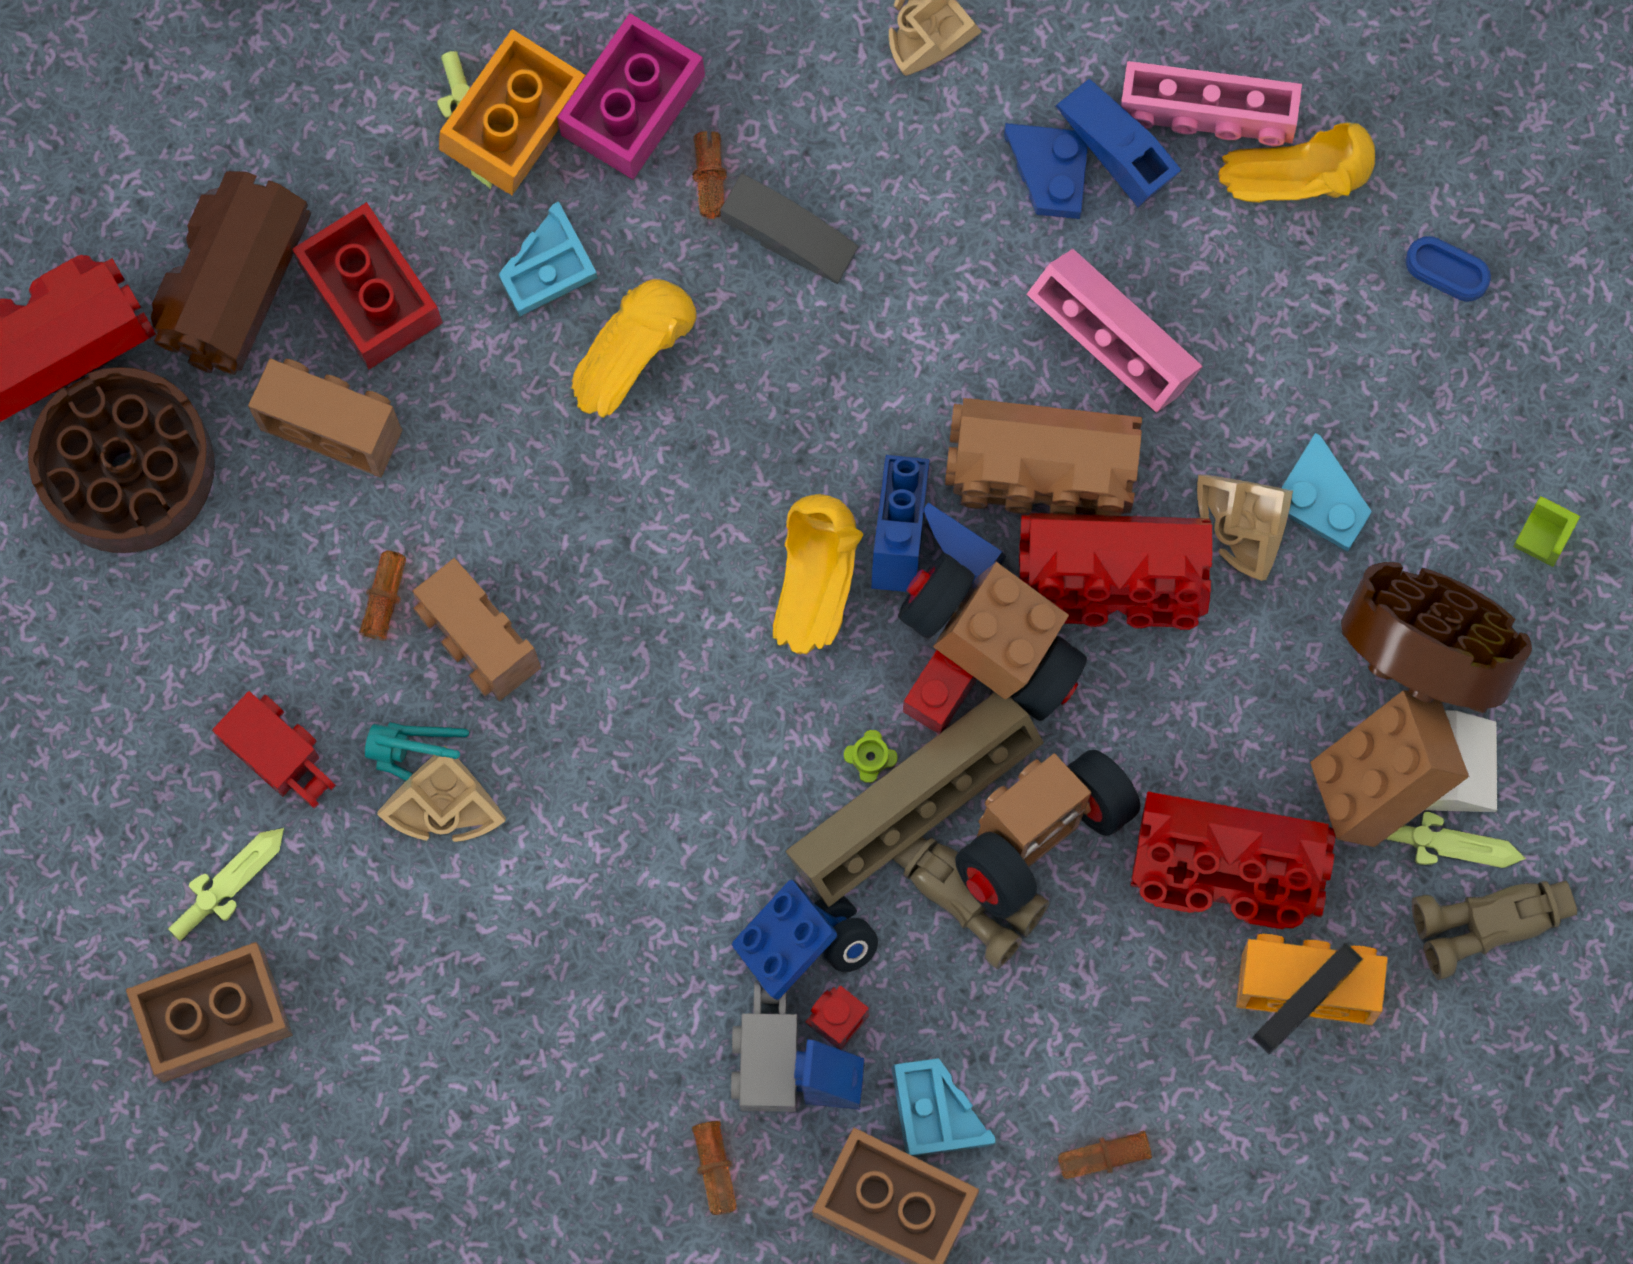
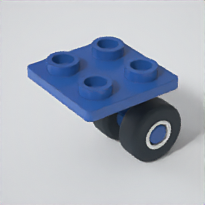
(796, 932)

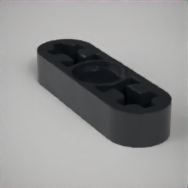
(1307, 998)

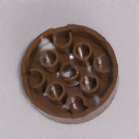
(147, 496)
(1435, 637)

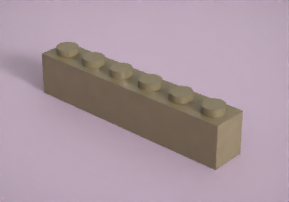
(914, 797)

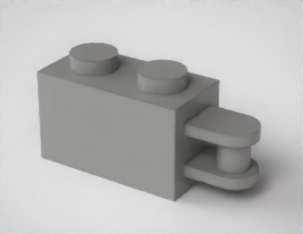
(767, 1057)

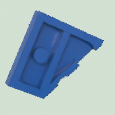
(1051, 166)

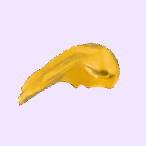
(1327, 164)
(647, 322)
(817, 572)

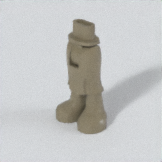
(935, 875)
(1492, 921)

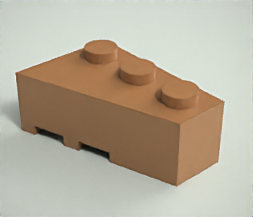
(475, 630)

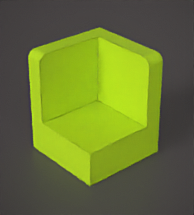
(1546, 531)

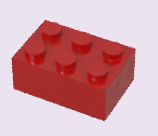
(367, 285)

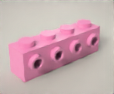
(1212, 103)
(1114, 330)

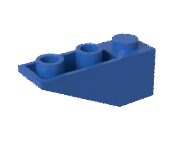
(1119, 142)
(899, 522)
(829, 1076)

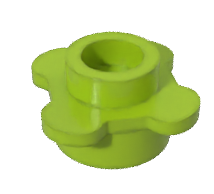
(870, 743)

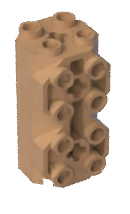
(1043, 456)

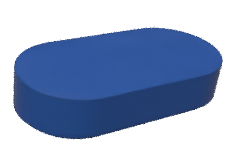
(1448, 268)

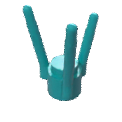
(392, 742)

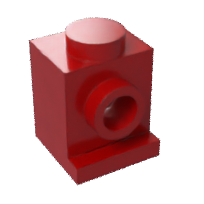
(837, 1016)

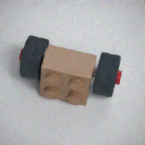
(996, 632)
(1037, 816)

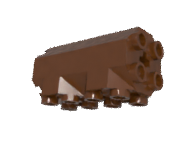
(234, 267)

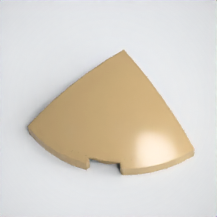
(929, 33)
(1247, 519)
(440, 799)

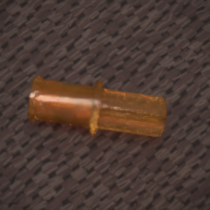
(709, 174)
(383, 595)
(1104, 1155)
(714, 1167)

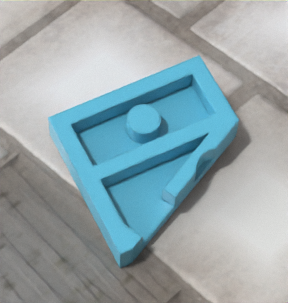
(547, 264)
(1325, 496)
(934, 1112)

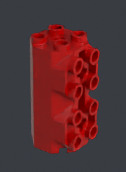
(65, 330)
(1108, 563)
(1254, 860)

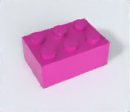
(631, 96)

